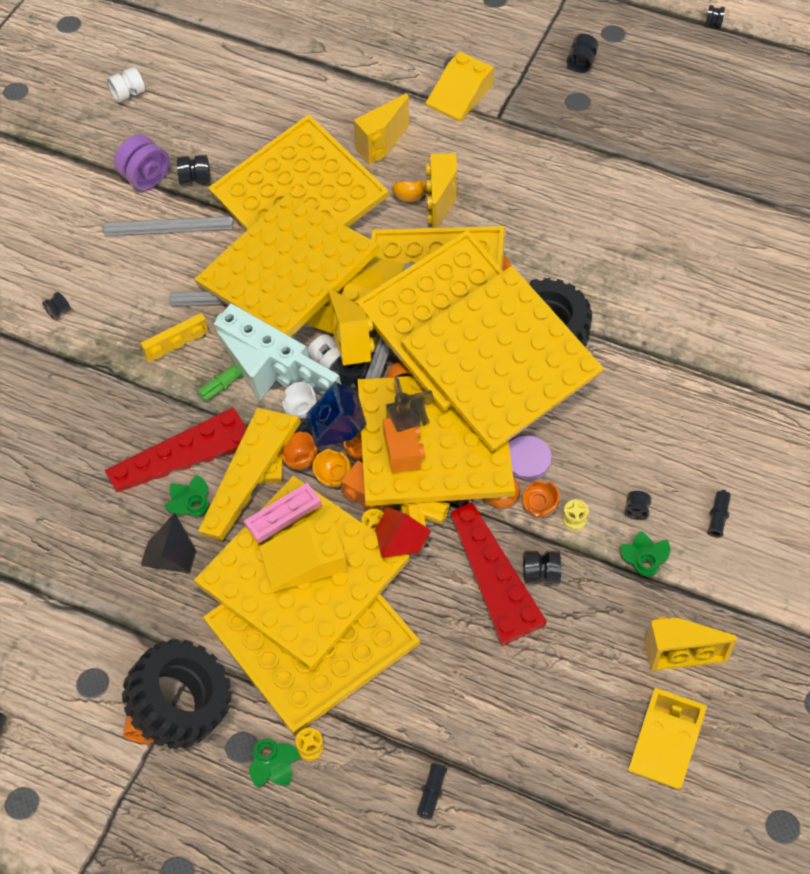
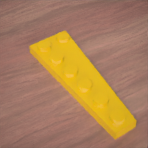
(255, 453)

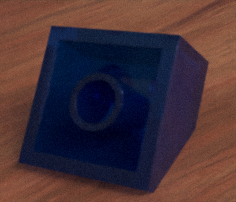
(336, 416)

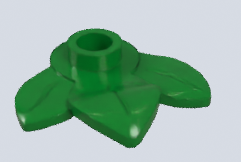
(185, 497)
(645, 551)
(275, 766)

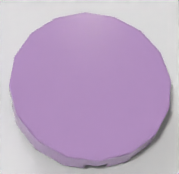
(529, 457)

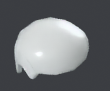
(299, 399)

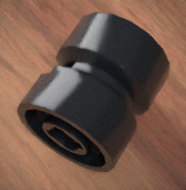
(582, 53)
(193, 169)
(350, 373)
(541, 567)

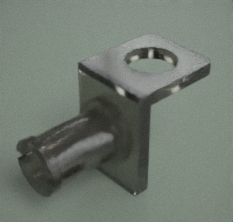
(417, 400)
(402, 413)

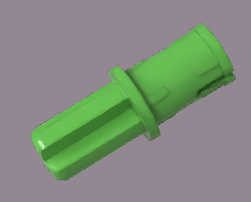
(220, 382)

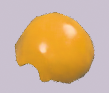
(409, 190)
(331, 467)

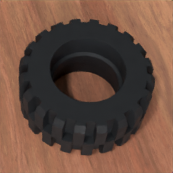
(567, 305)
(155, 714)

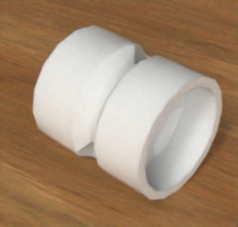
(126, 84)
(324, 351)

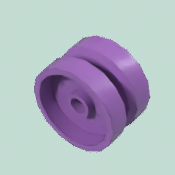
(141, 161)

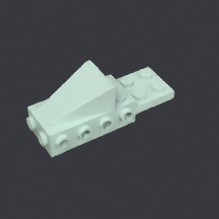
(268, 354)

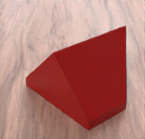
(400, 534)

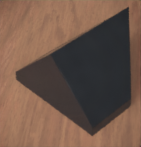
(170, 548)

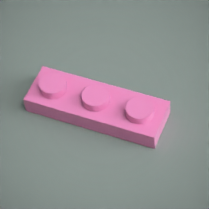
(282, 513)

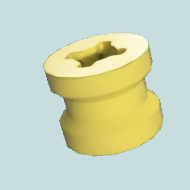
(579, 510)

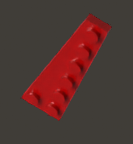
(197, 444)
(502, 590)

